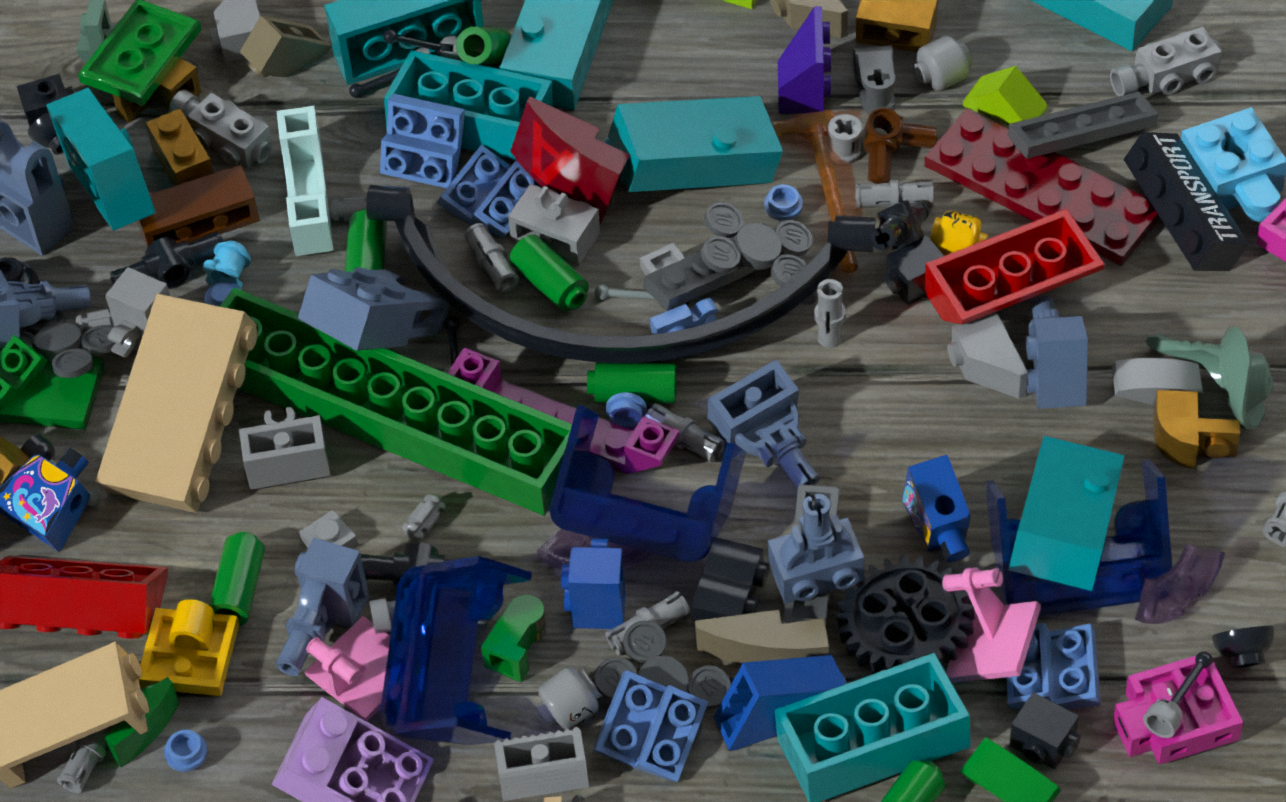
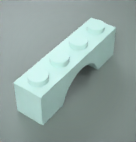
(305, 181)

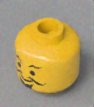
(956, 232)

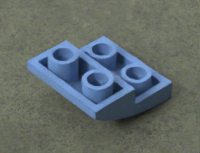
(422, 141)
(486, 191)
(1059, 668)
(650, 726)

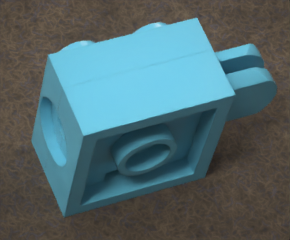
(1239, 162)

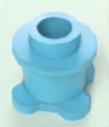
(227, 264)

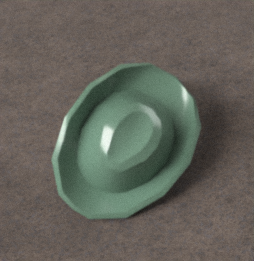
(1232, 366)

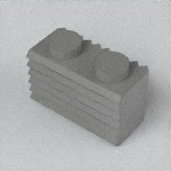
(541, 764)

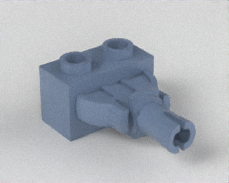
(28, 303)
(1058, 357)
(764, 421)
(818, 556)
(330, 594)

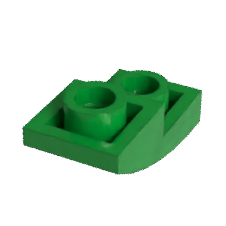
(17, 368)
(125, 741)
(1007, 775)

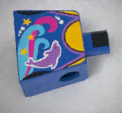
(46, 497)
(937, 507)

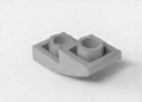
(1142, 377)

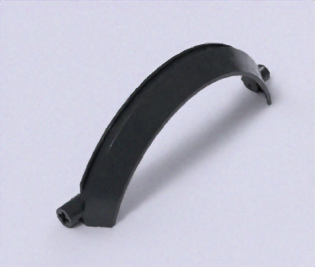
(396, 205)

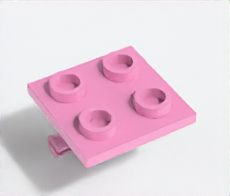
(1000, 630)
(352, 667)

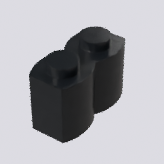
(729, 580)

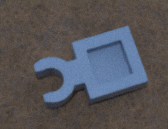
(683, 317)

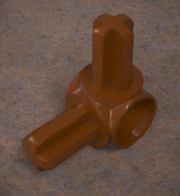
(881, 146)

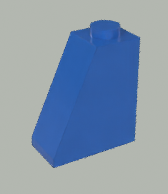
(763, 686)

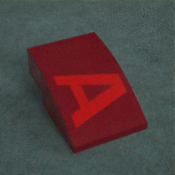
(567, 156)

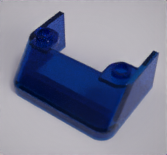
(586, 506)
(1134, 554)
(435, 649)

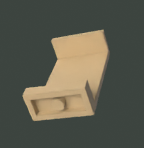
(68, 705)

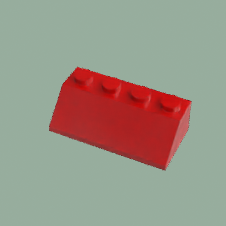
(1010, 268)
(79, 595)

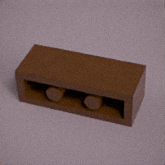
(201, 207)

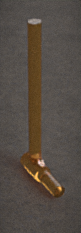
(815, 126)

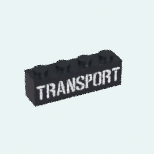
(1186, 202)

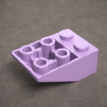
(349, 761)

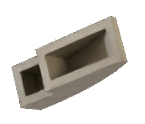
(760, 637)

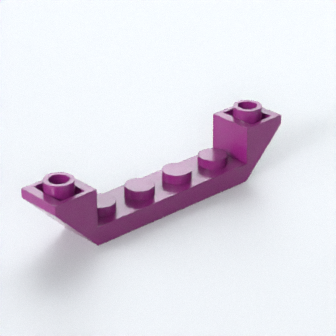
(623, 448)

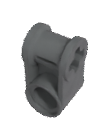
(875, 77)

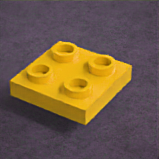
(189, 648)

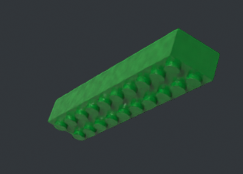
(404, 407)

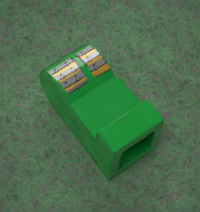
(512, 636)

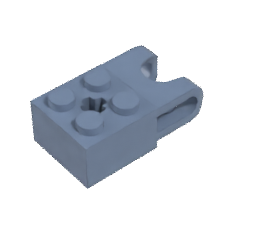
(31, 194)
(370, 308)

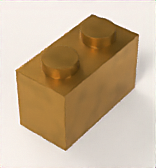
(896, 23)
(178, 148)

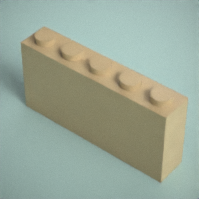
(177, 403)

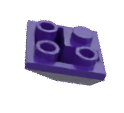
(803, 66)

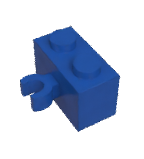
(594, 586)

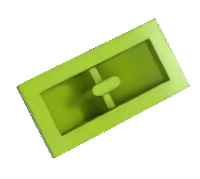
(1006, 97)

